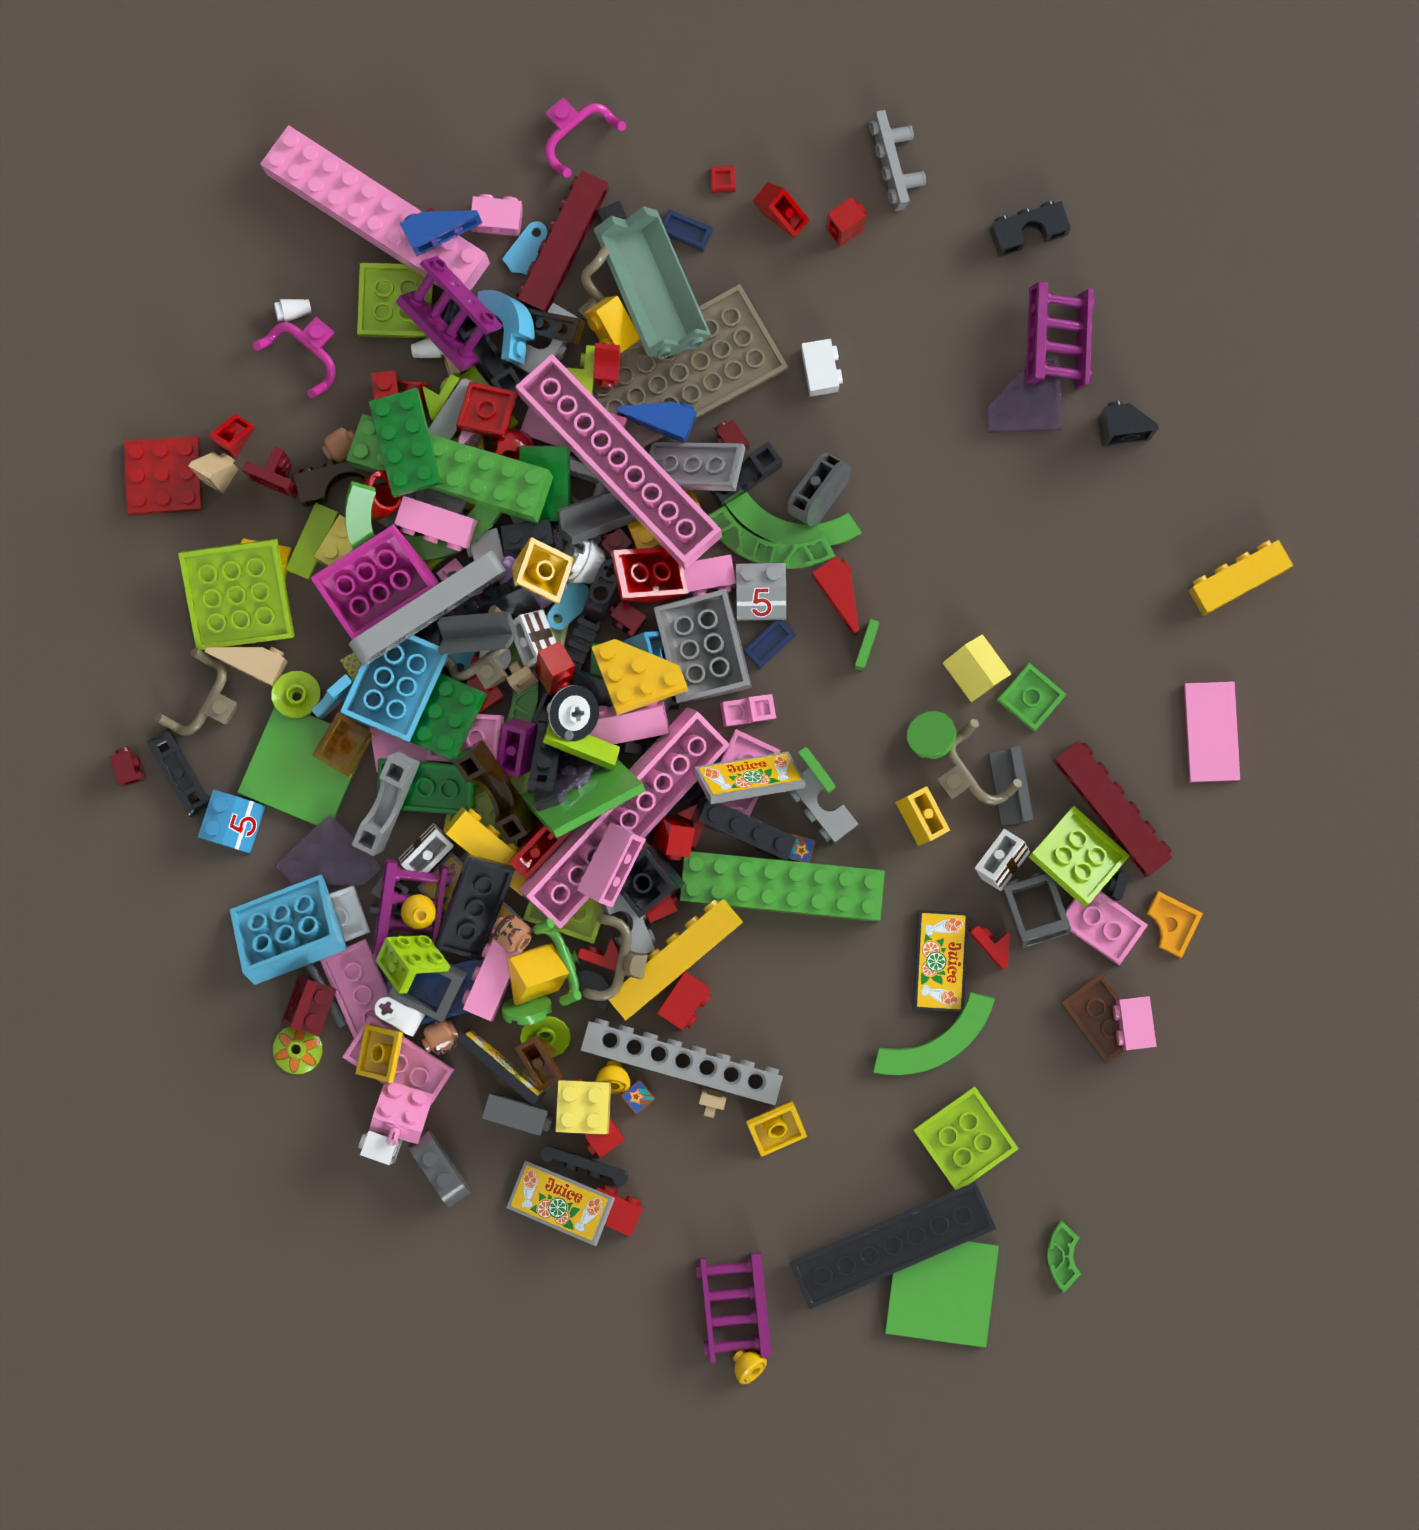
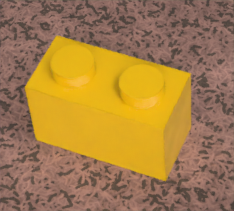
(612, 323)
(922, 816)

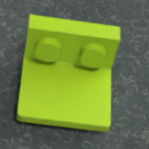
(407, 955)

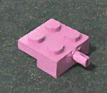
(401, 1113)

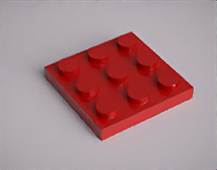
(161, 476)

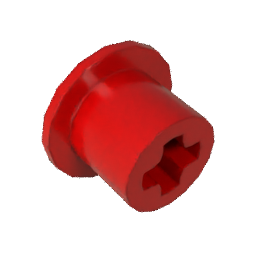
(407, 385)

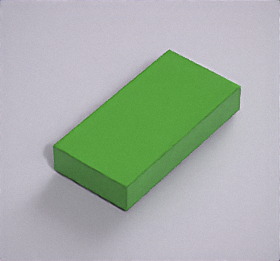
(866, 645)
(816, 770)

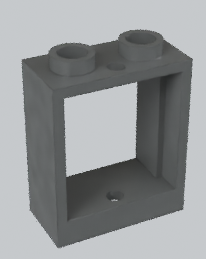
(1042, 933)
(457, 978)
(517, 1114)

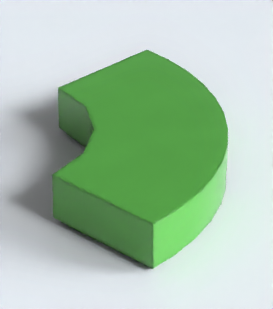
(1060, 1256)

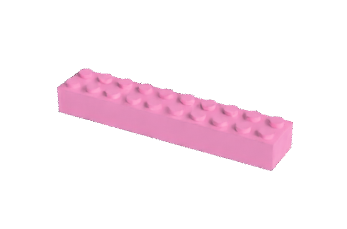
(362, 205)
(618, 461)
(666, 775)

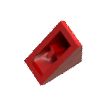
(232, 435)

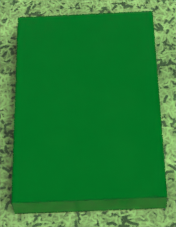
(557, 461)

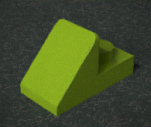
(585, 375)
(436, 402)

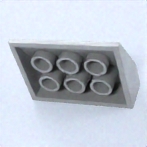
(706, 645)

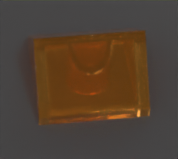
(343, 744)

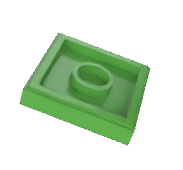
(1031, 697)

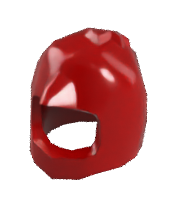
(511, 445)
(383, 501)

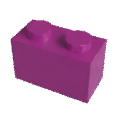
(517, 747)

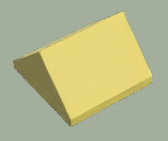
(976, 668)

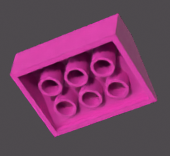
(374, 581)

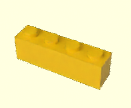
(1240, 577)
(482, 841)

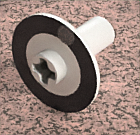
(573, 712)

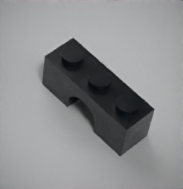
(1048, 219)
(754, 469)

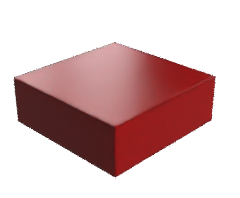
(722, 179)

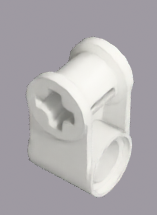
(403, 1017)

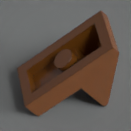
(538, 1061)

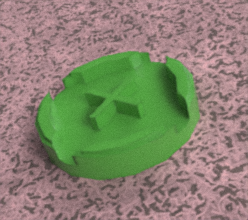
(931, 735)
(528, 1012)

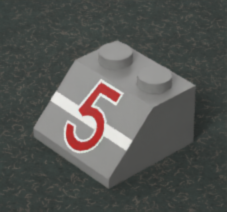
(761, 591)

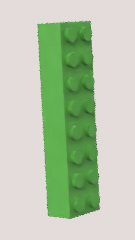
(467, 474)
(783, 886)

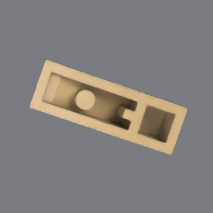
(215, 470)
(254, 661)

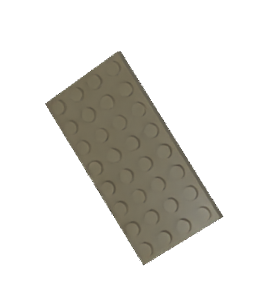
(723, 368)

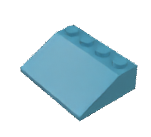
(395, 688)
(287, 930)

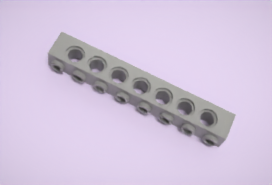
(594, 1044)

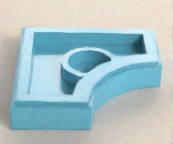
(335, 696)

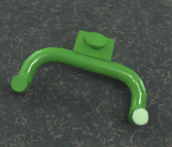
(569, 960)

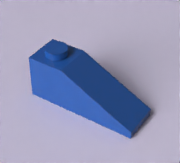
(434, 228)
(664, 418)

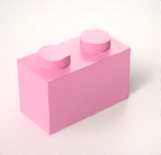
(498, 215)
(710, 575)
(1134, 1023)

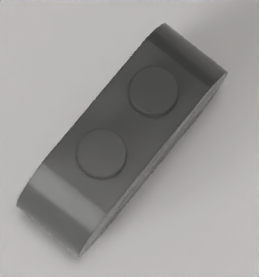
(819, 489)
(439, 1169)

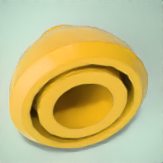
(418, 911)
(616, 1075)
(748, 1366)

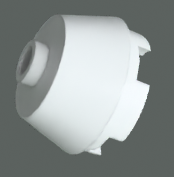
(586, 563)

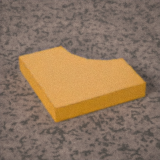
(1175, 923)

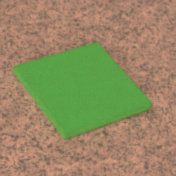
(289, 776)
(597, 796)
(945, 1296)

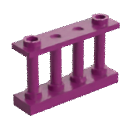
(432, 324)
(1038, 344)
(390, 898)
(754, 1292)

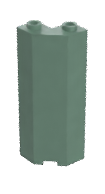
(653, 283)

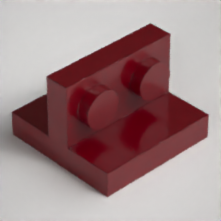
(274, 474)
(308, 1006)

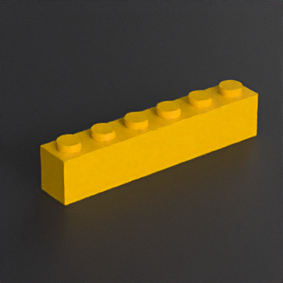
(676, 957)

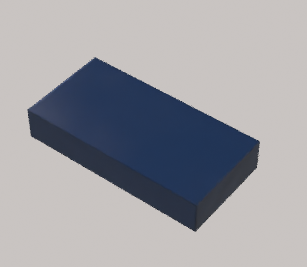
(687, 230)
(769, 643)

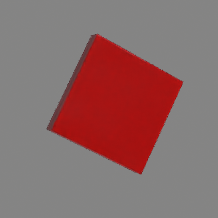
(486, 410)

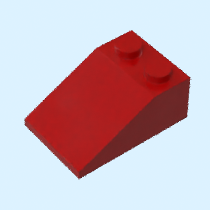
(648, 575)

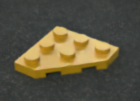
(636, 676)

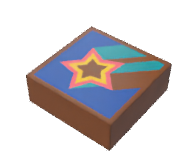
(802, 849)
(638, 1097)

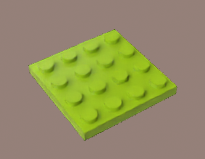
(236, 594)

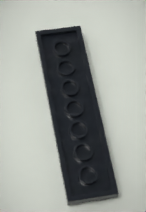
(893, 1245)

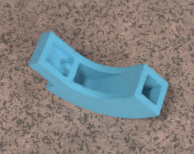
(516, 323)

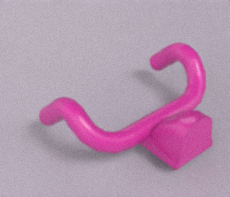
(567, 118)
(313, 338)

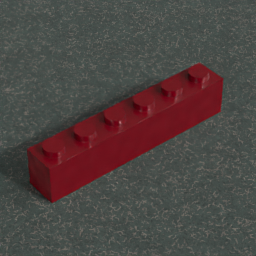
(563, 243)
(1113, 809)

